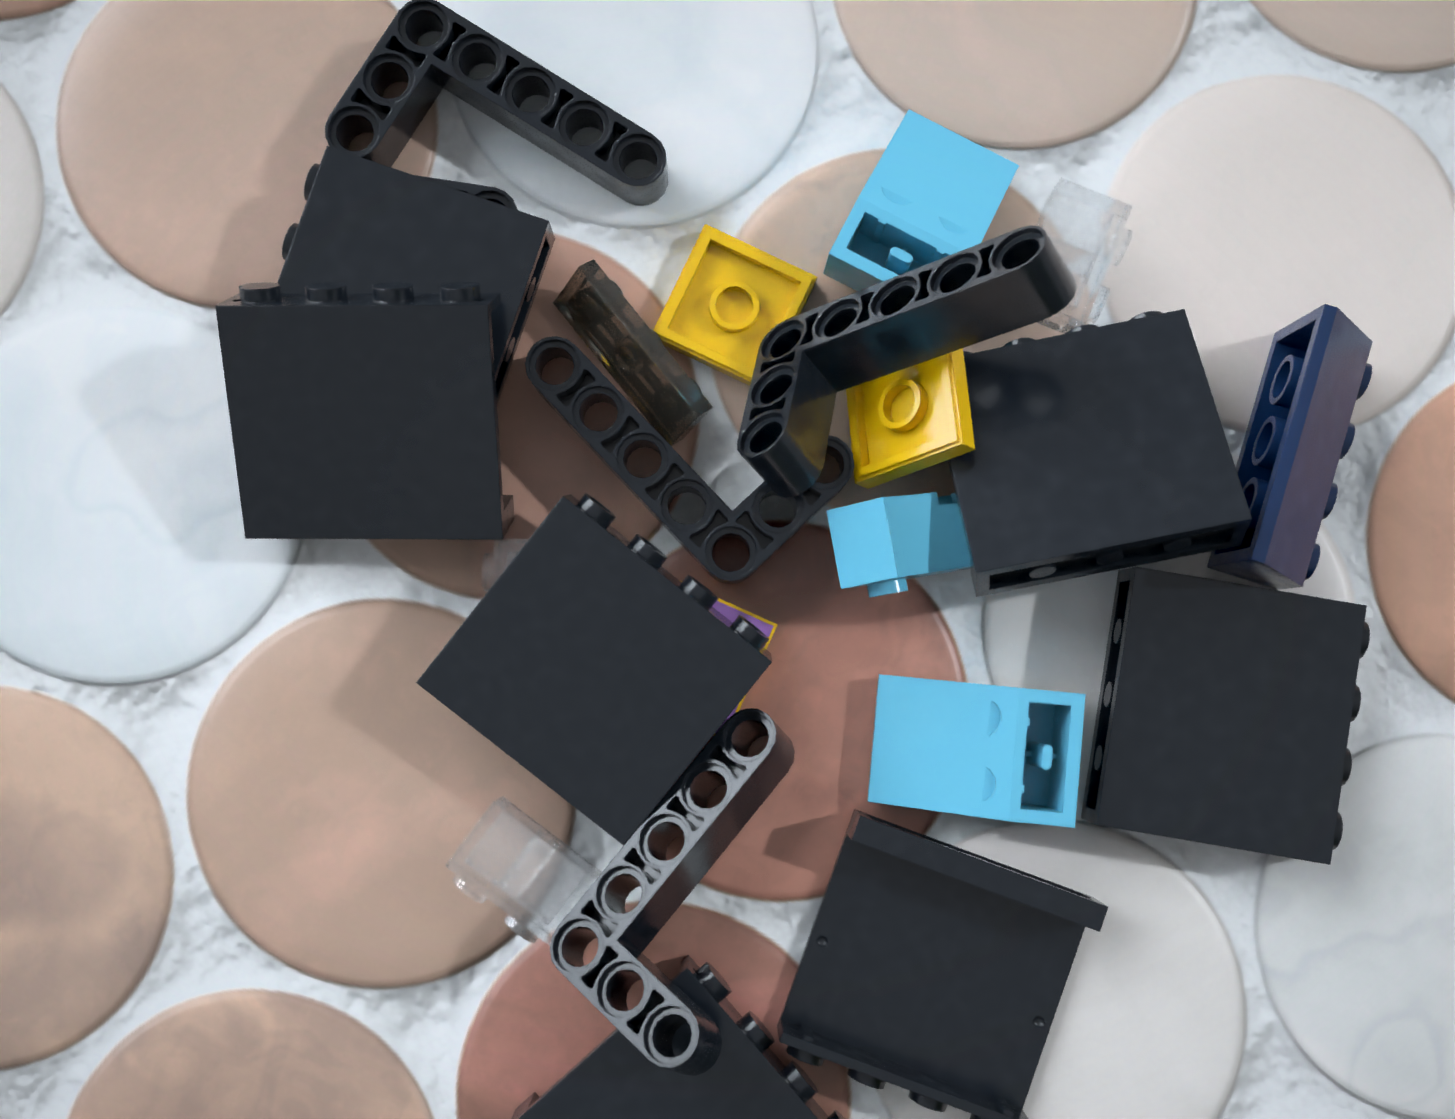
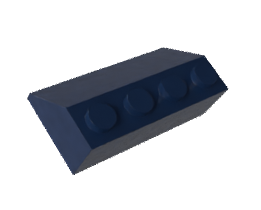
(1295, 445)

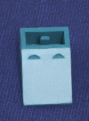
(919, 205)
(977, 750)

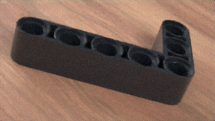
(498, 96)
(885, 330)
(674, 476)
(664, 888)

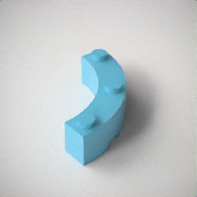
(897, 540)

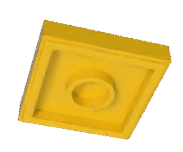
(730, 303)
(910, 420)

